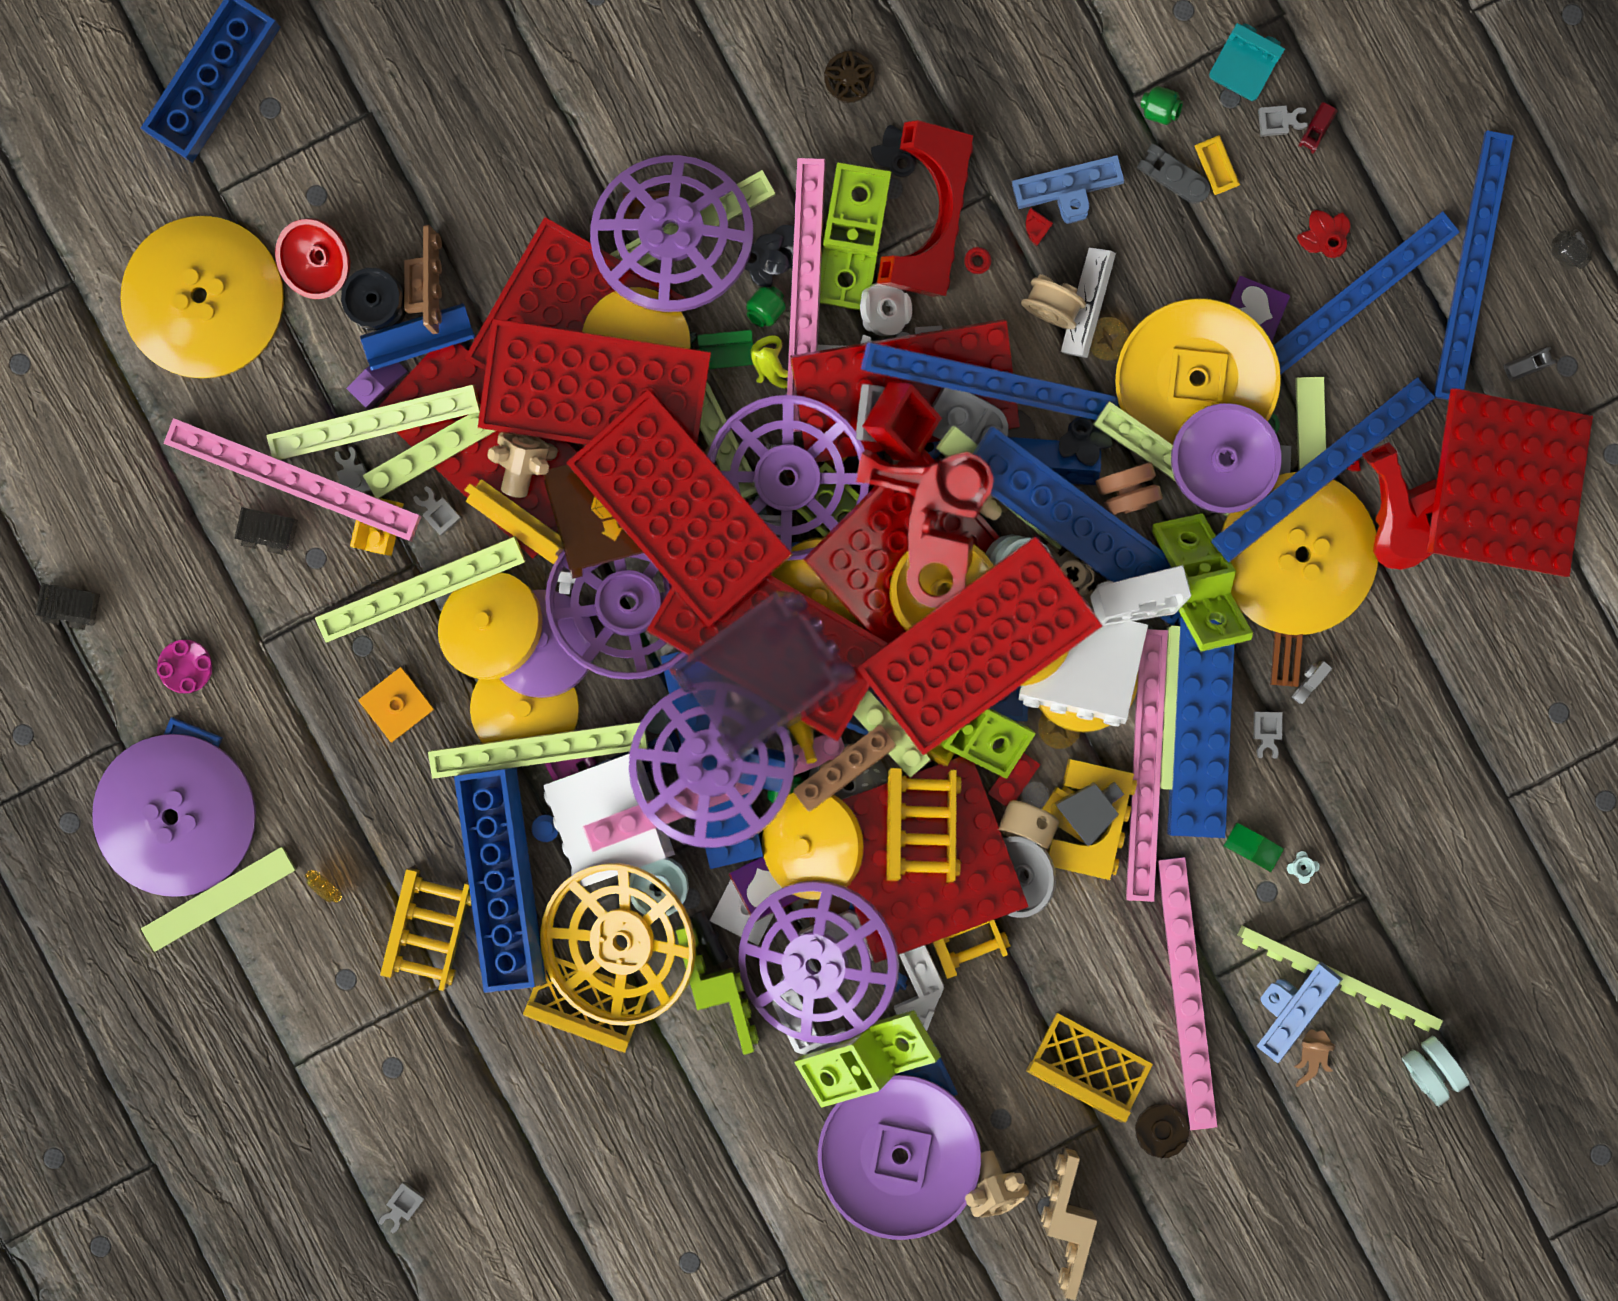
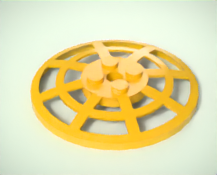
(607, 951)

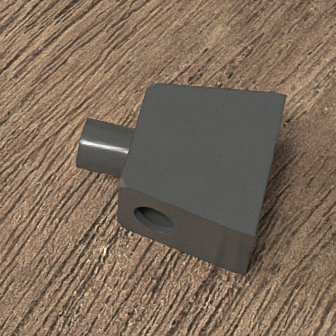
(1090, 810)

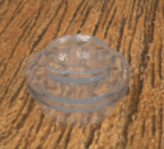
(1035, 794)

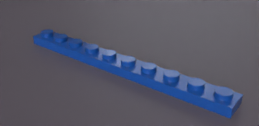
(1473, 263)
(1364, 290)
(984, 381)
(1322, 470)

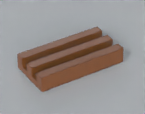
(1296, 663)

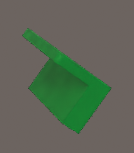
(728, 348)

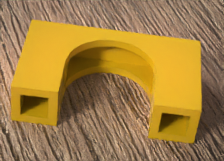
(1099, 857)

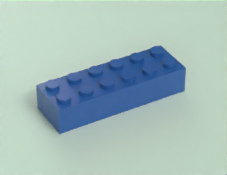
(210, 77)

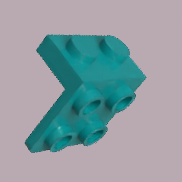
(1246, 61)

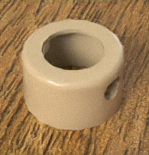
(1029, 822)

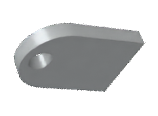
(968, 414)

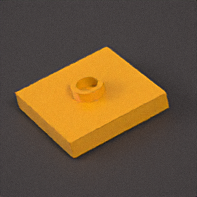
(396, 704)

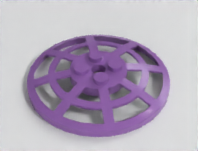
(675, 246)
(791, 458)
(612, 615)
(703, 782)
(830, 955)

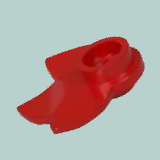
(1322, 231)

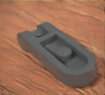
(1175, 175)

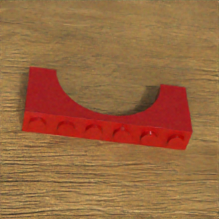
(947, 159)

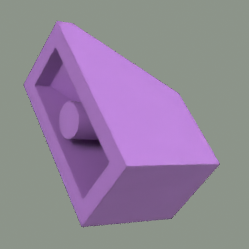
(375, 384)

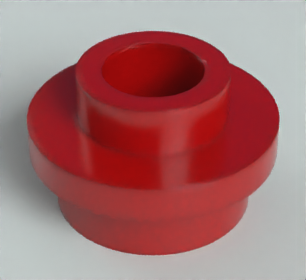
(981, 252)

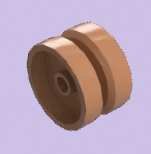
(1129, 489)

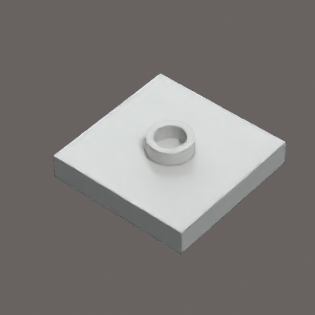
(733, 915)

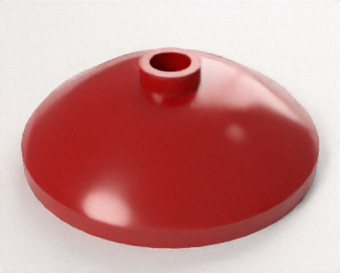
(301, 262)

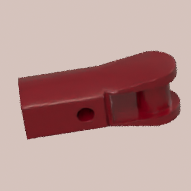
(1318, 124)

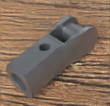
(1527, 365)

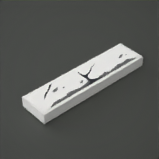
(1092, 290)

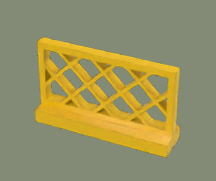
(515, 520)
(578, 1026)
(1079, 1089)

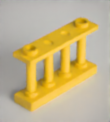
(899, 811)
(400, 936)
(951, 960)

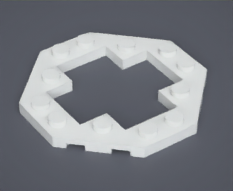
(918, 966)

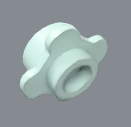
(1295, 867)

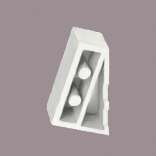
(1141, 596)

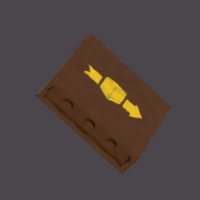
(584, 525)

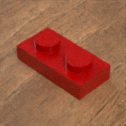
(1009, 789)

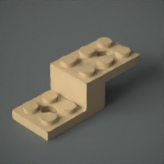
(1068, 1223)

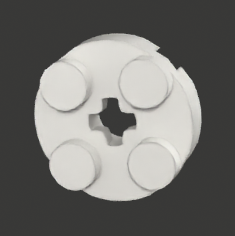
(872, 312)

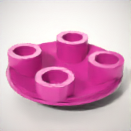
(184, 666)

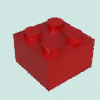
(902, 421)

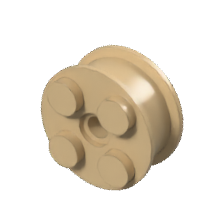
(1054, 302)

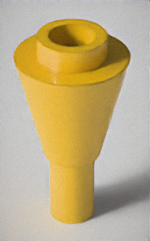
(805, 738)

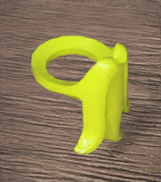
(767, 361)

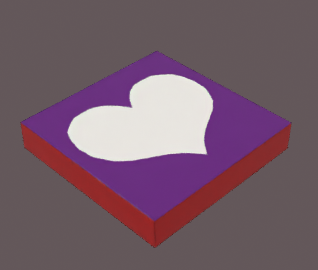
(1260, 302)
(755, 884)

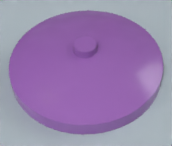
(1226, 458)
(550, 668)

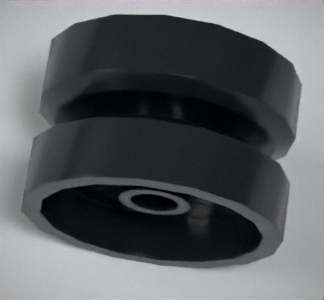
(369, 285)

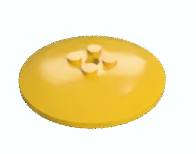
(240, 303)
(1191, 337)
(1325, 587)

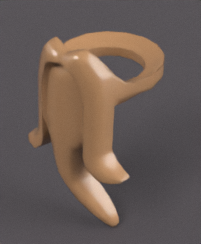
(1314, 1050)

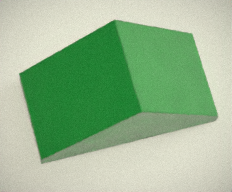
(1253, 847)

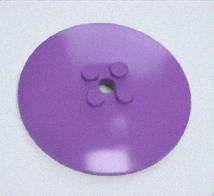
(211, 806)
(892, 1196)

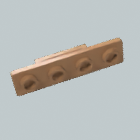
(422, 281)
(844, 768)

